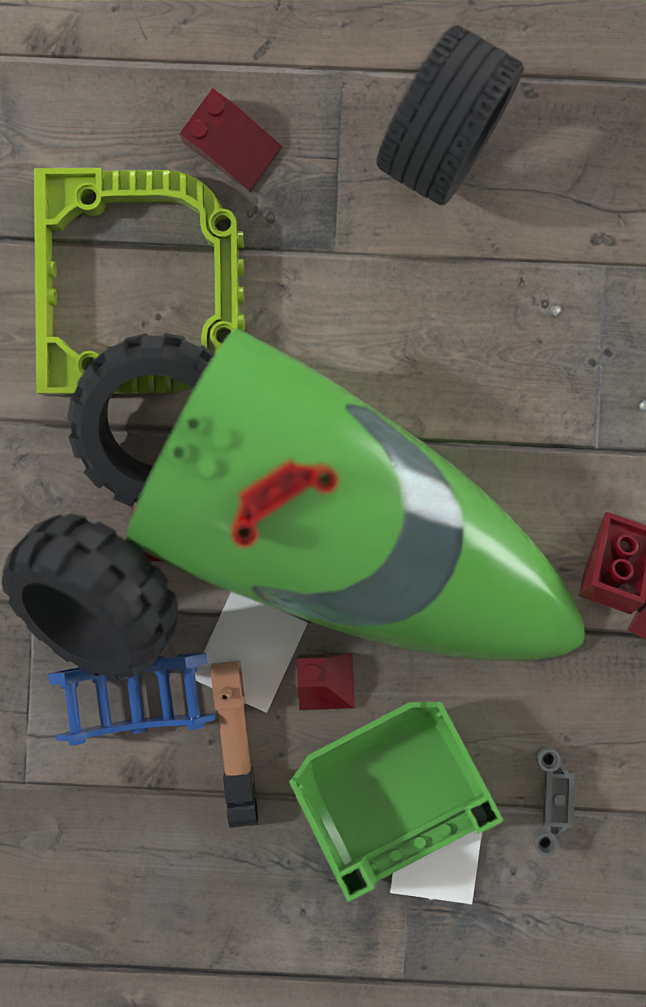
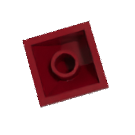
(325, 681)

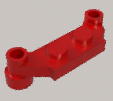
(274, 491)

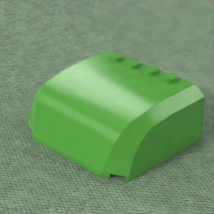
(392, 795)

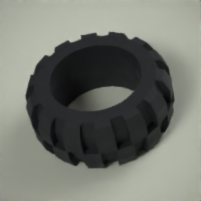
(88, 407)
(90, 596)

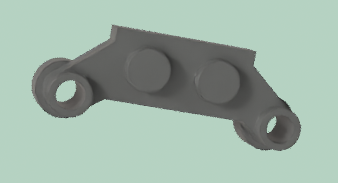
(557, 801)

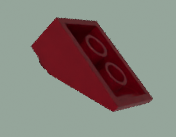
(230, 140)
(617, 565)

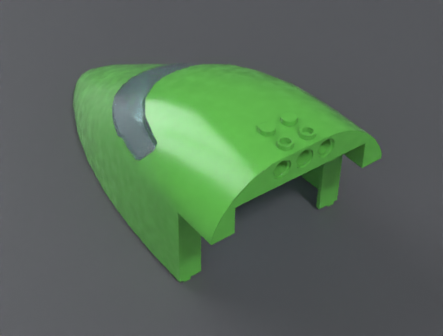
(389, 556)

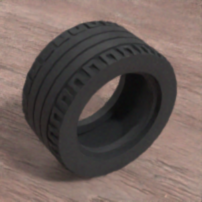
(448, 114)

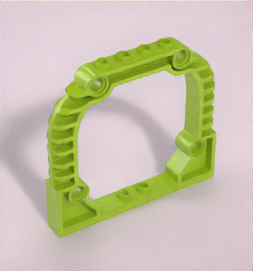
(60, 199)

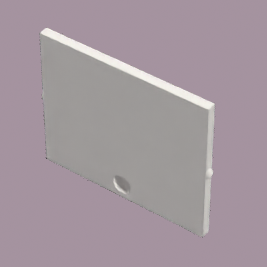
(257, 638)
(444, 874)

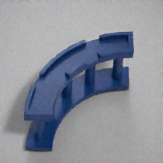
(162, 667)

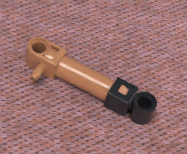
(238, 774)

